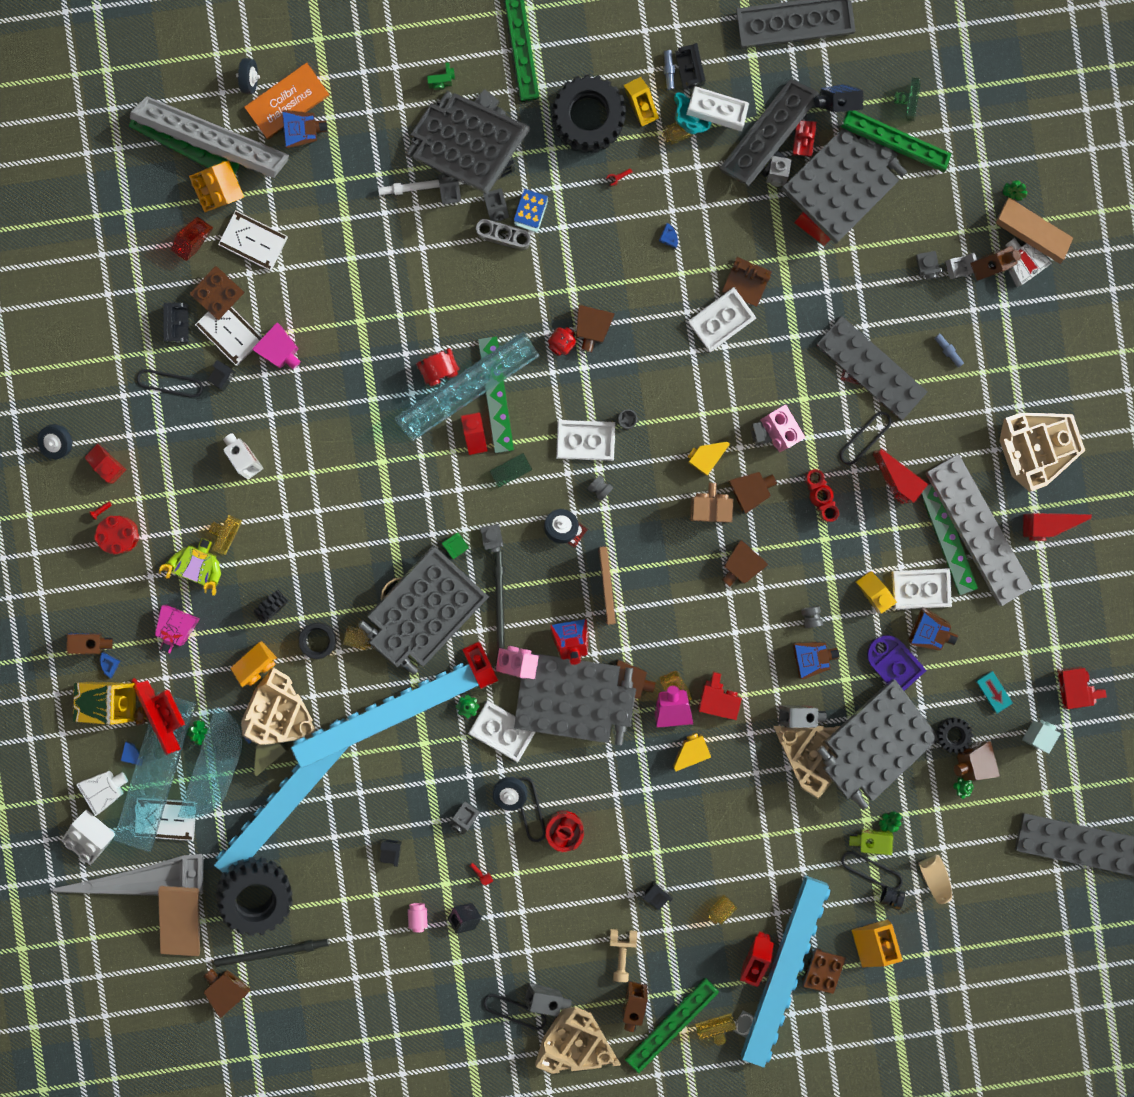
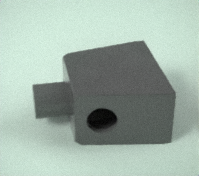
(800, 716)
(545, 1000)

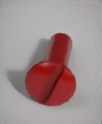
(94, 514)

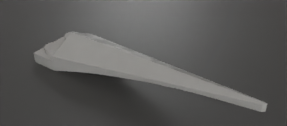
(176, 872)

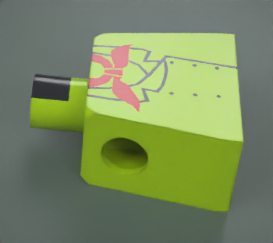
(882, 841)

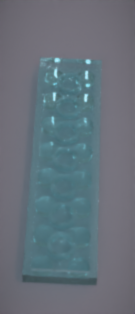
(467, 386)
(151, 785)

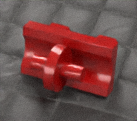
(804, 138)

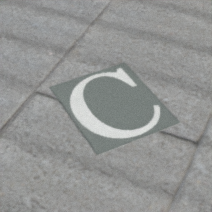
(743, 1024)

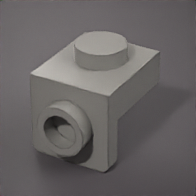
(778, 171)
(960, 266)

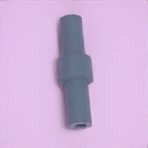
(669, 70)
(949, 350)

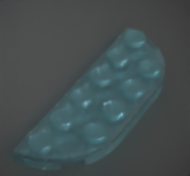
(214, 766)

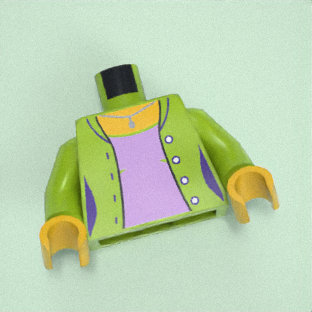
(195, 565)

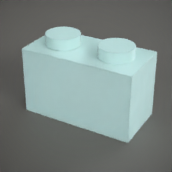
(1041, 735)

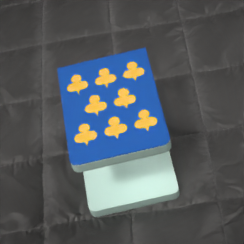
(530, 210)

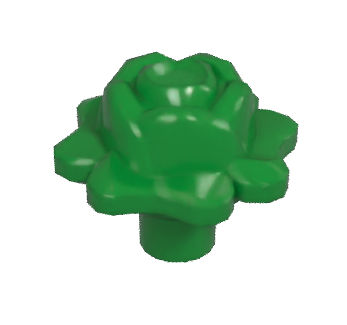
(467, 706)
(963, 788)

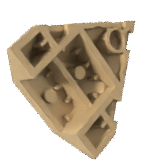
(276, 712)
(801, 750)
(574, 1044)

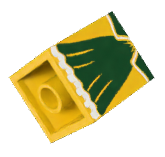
(104, 702)

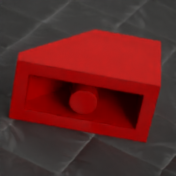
(474, 433)
(104, 464)
(480, 665)

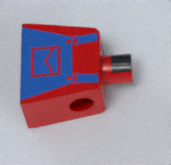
(571, 640)

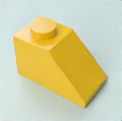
(641, 101)
(707, 456)
(876, 592)
(691, 752)

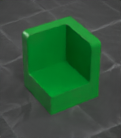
(455, 545)

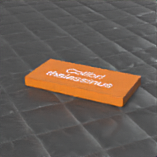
(296, 92)

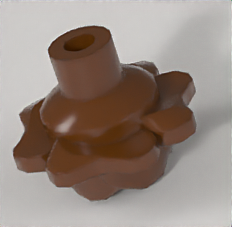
(140, 716)

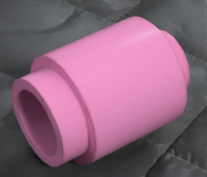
(417, 917)

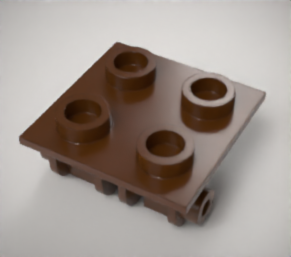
(747, 280)
(217, 293)
(823, 971)

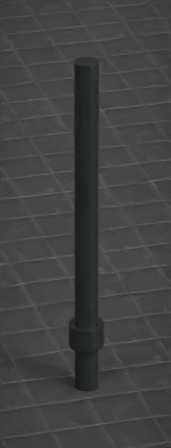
(499, 571)
(308, 945)

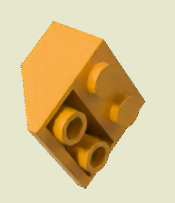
(216, 186)
(252, 664)
(877, 944)

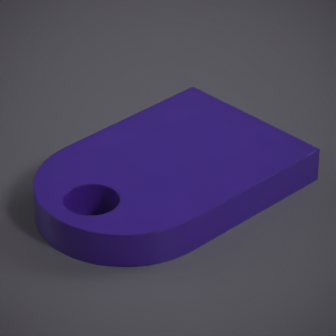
(894, 662)

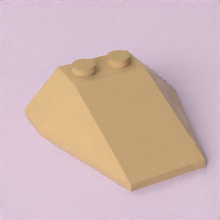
(1039, 446)

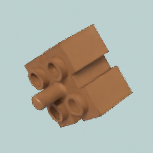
(711, 506)

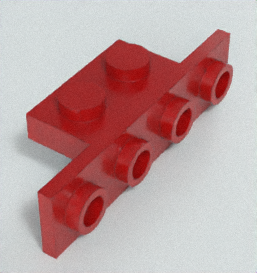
(162, 715)

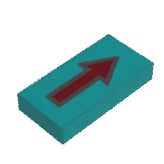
(994, 692)

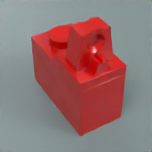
(1075, 690)
(716, 702)
(757, 960)

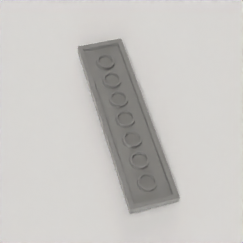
(209, 137)
(979, 530)

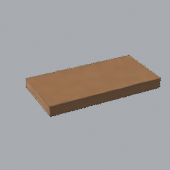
(1034, 230)
(607, 586)
(179, 921)

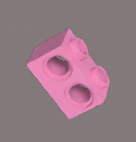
(786, 427)
(517, 662)

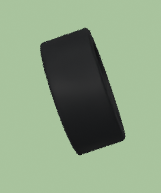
(303, 644)

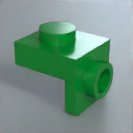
(440, 81)

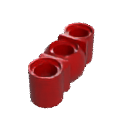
(815, 488)

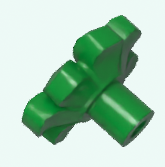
(1015, 190)
(197, 732)
(891, 822)

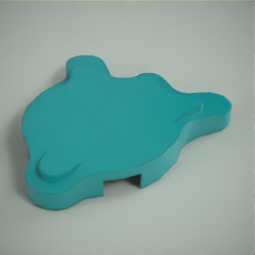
(690, 124)

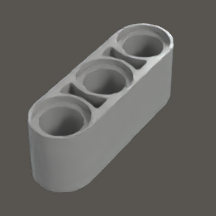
(496, 227)

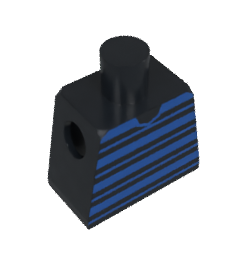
(840, 98)

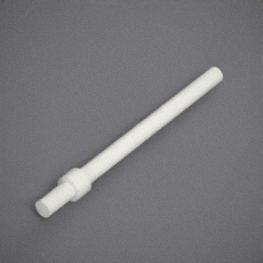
(398, 189)

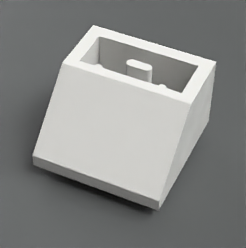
(87, 837)

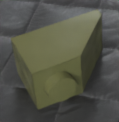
(267, 754)

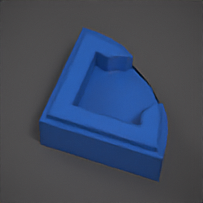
(669, 236)
(109, 664)
(130, 753)

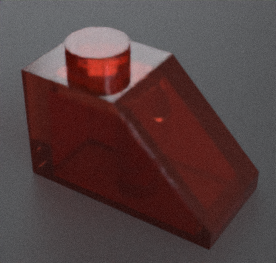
(191, 238)

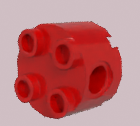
(438, 366)
(117, 534)
(564, 831)

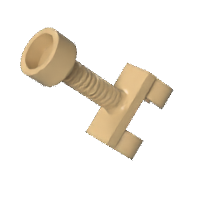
(621, 975)

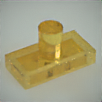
(225, 533)
(675, 679)
(716, 1027)

